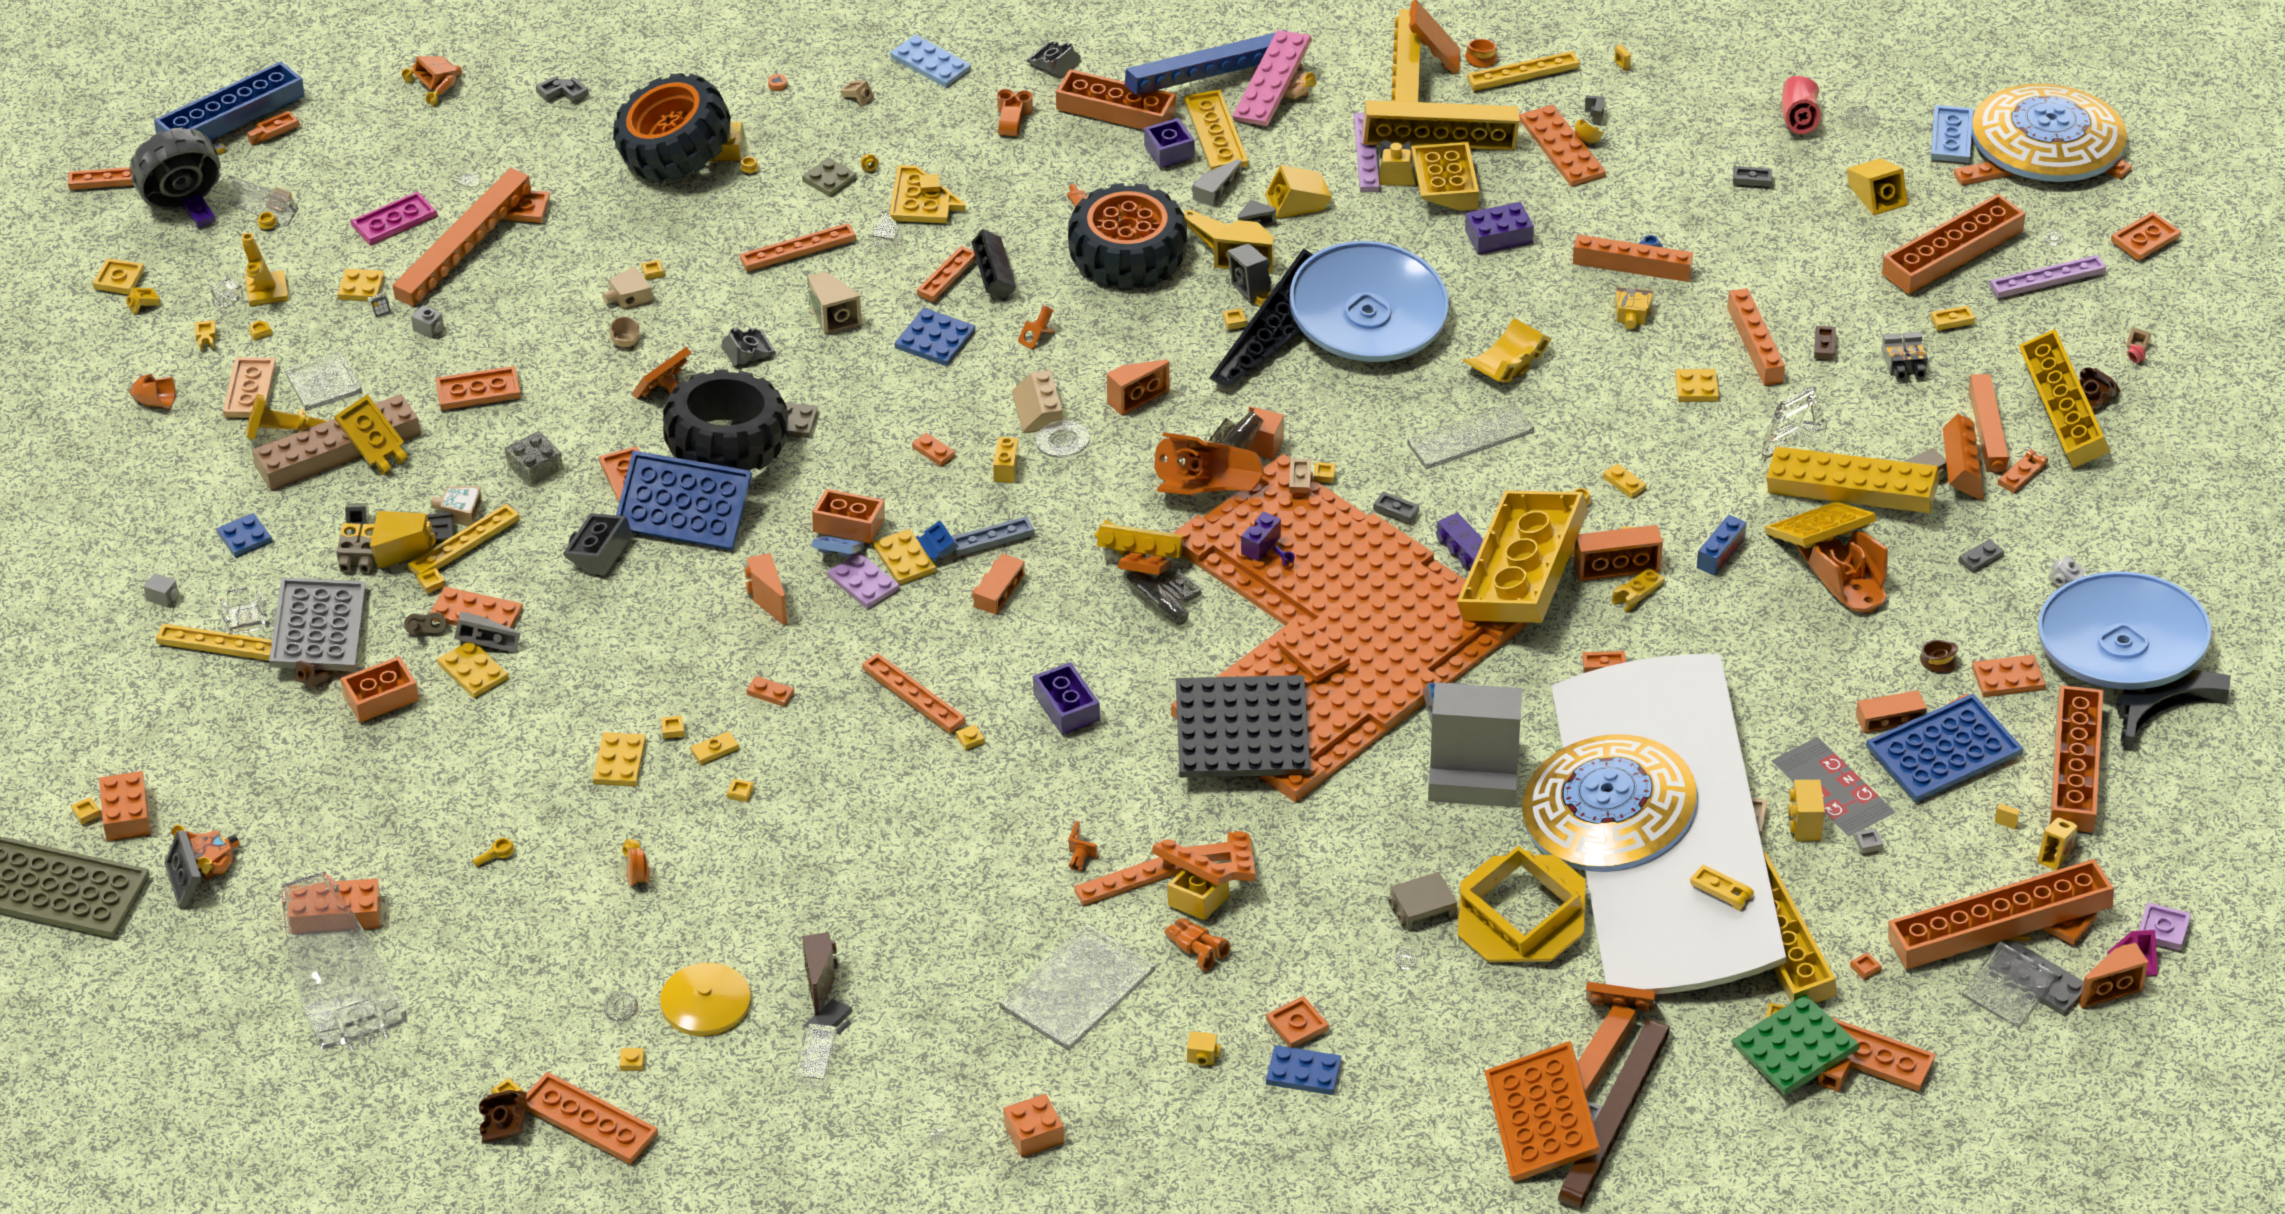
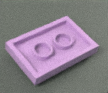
(863, 580)

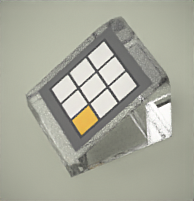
(380, 306)

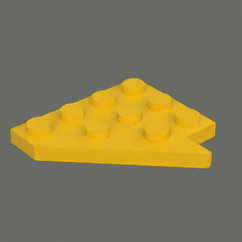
(913, 206)

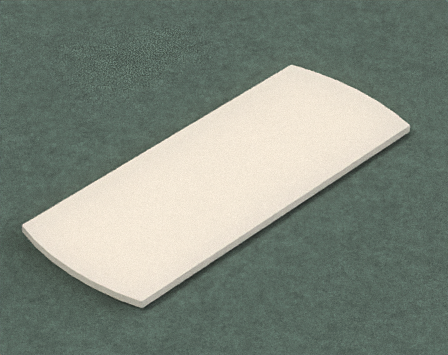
(1649, 917)

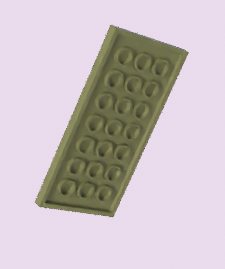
(66, 887)

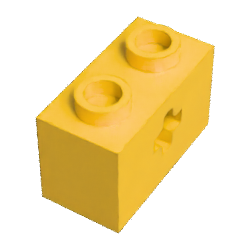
(1006, 459)

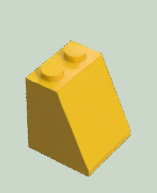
(1878, 185)
(1297, 192)
(400, 537)

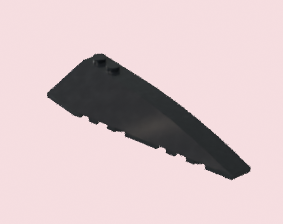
(1265, 333)

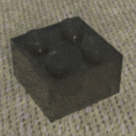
(533, 458)

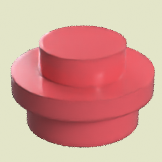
(2136, 353)

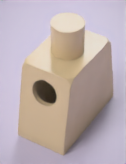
(628, 289)

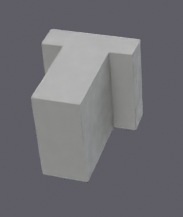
(1475, 744)

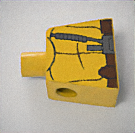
(1633, 306)

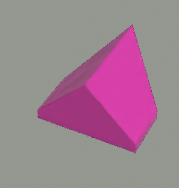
(2147, 943)

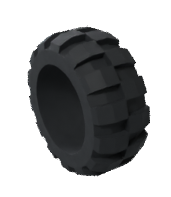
(726, 397)

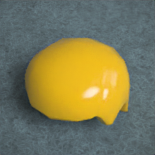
(1587, 132)

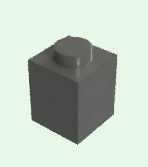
(357, 513)

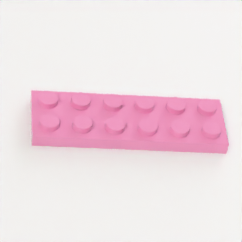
(1272, 78)

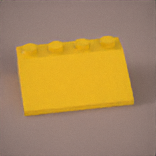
(1446, 175)

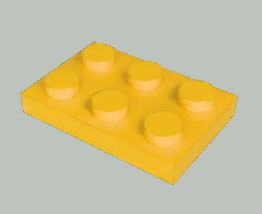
(904, 557)
(472, 669)
(619, 759)

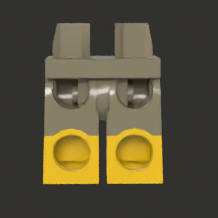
(355, 549)

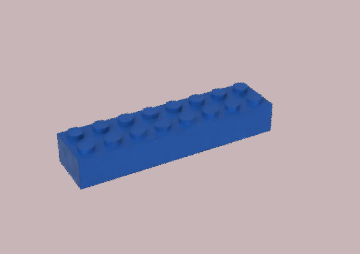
(237, 103)

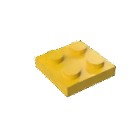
(118, 276)
(360, 284)
(1696, 385)

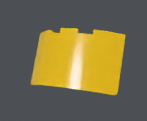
(1511, 352)

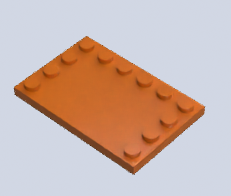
(1542, 1111)

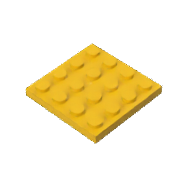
(1820, 524)

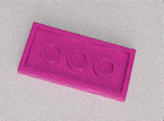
(393, 218)

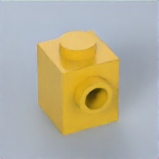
(1202, 1048)

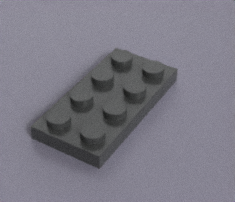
(2065, 990)

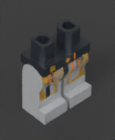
(1904, 355)

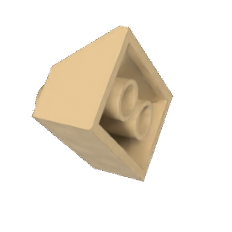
(1037, 401)

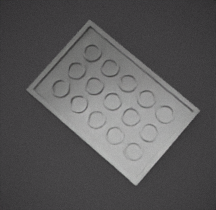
(317, 623)

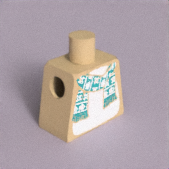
(461, 502)

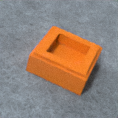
(1865, 966)

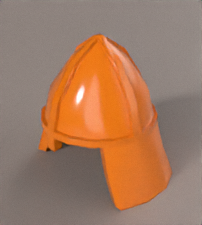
(154, 391)

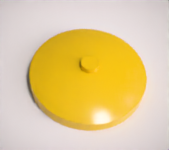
(705, 999)

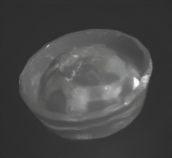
(627, 1005)

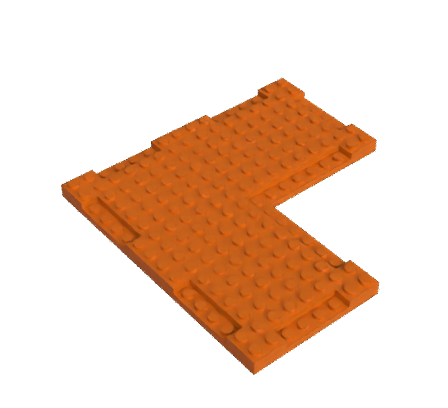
(1364, 590)

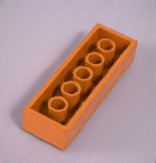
(1113, 101)

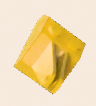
(1225, 237)

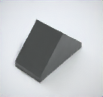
(1258, 212)

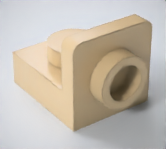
(859, 90)

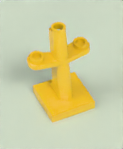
(261, 284)
(264, 417)

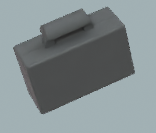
(832, 1015)

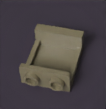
(1422, 899)

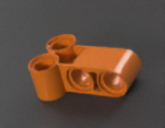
(1012, 110)

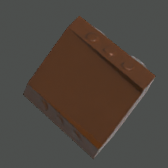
(2097, 387)
(503, 1115)

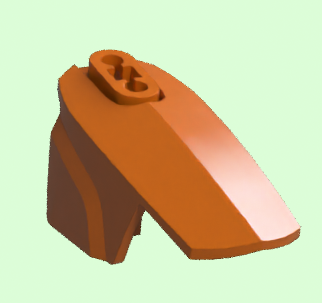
(1207, 466)
(1852, 570)

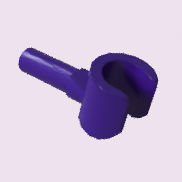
(1288, 555)

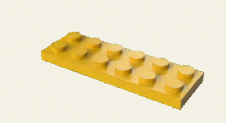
(1215, 129)

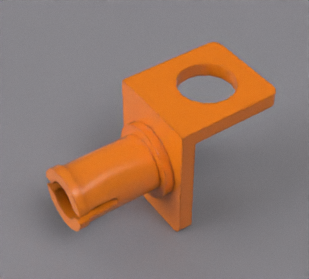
(1037, 327)
(1080, 848)

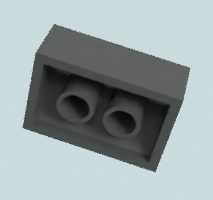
(599, 543)

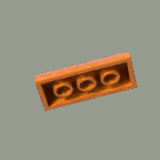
(1963, 456)

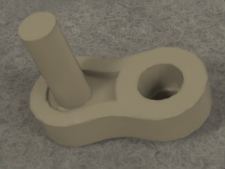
(419, 623)

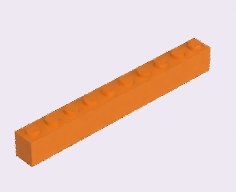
(461, 237)

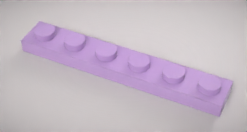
(1365, 159)
(2047, 276)

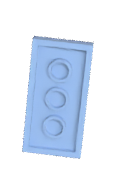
(930, 61)
(1951, 133)

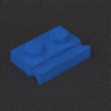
(937, 541)

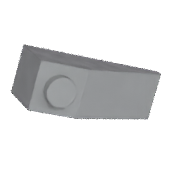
(1215, 183)
(486, 632)

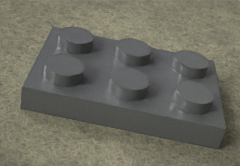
(182, 869)

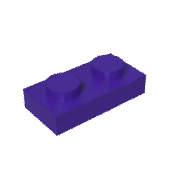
(199, 210)

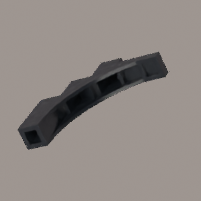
(2194, 687)

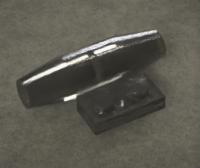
(1239, 434)
(1164, 592)

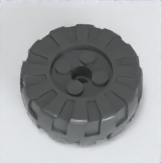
(174, 167)

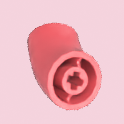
(1800, 104)

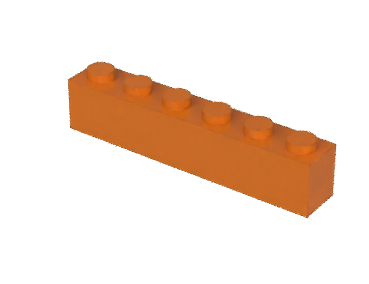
(1633, 258)
(1756, 337)

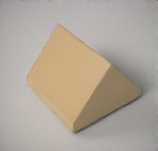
(2139, 337)

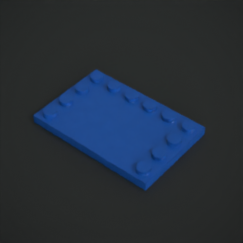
(684, 499)
(1944, 747)

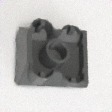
(1055, 58)
(746, 346)

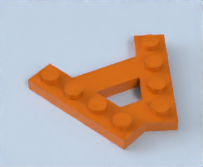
(1201, 858)

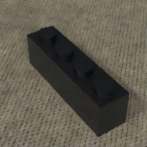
(993, 264)

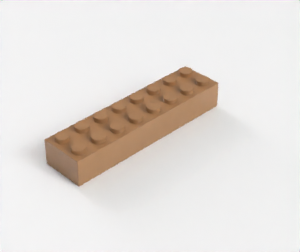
(324, 446)

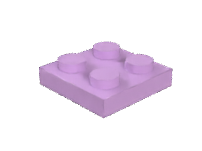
(2168, 923)

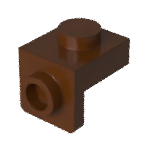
(309, 675)

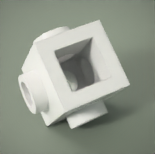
(2065, 571)

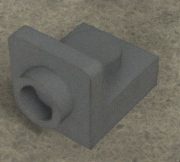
(1595, 106)

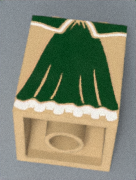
(833, 303)

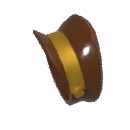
(1939, 655)

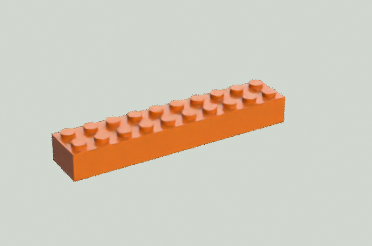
(2000, 914)

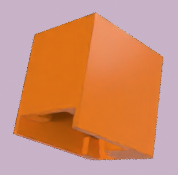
(1270, 435)

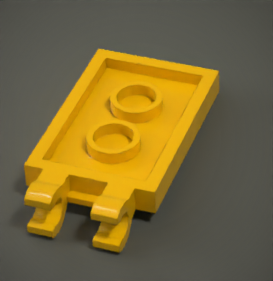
(371, 433)

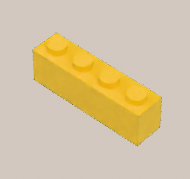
(1140, 540)

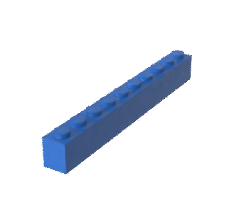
(1197, 65)

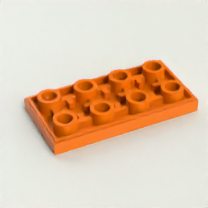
(1434, 37)

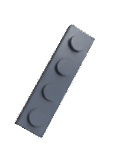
(993, 536)

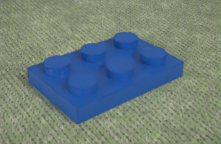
(1303, 1070)

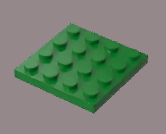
(1795, 1044)

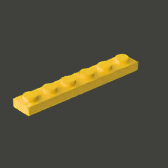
(1523, 70)
(465, 540)
(214, 641)

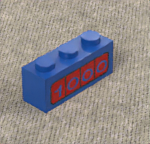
(1721, 545)

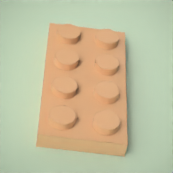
(248, 378)

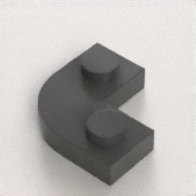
(570, 88)

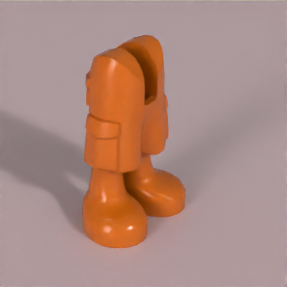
(1196, 939)

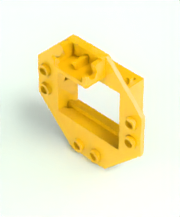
(1497, 938)

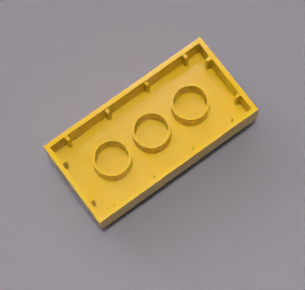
(1522, 556)

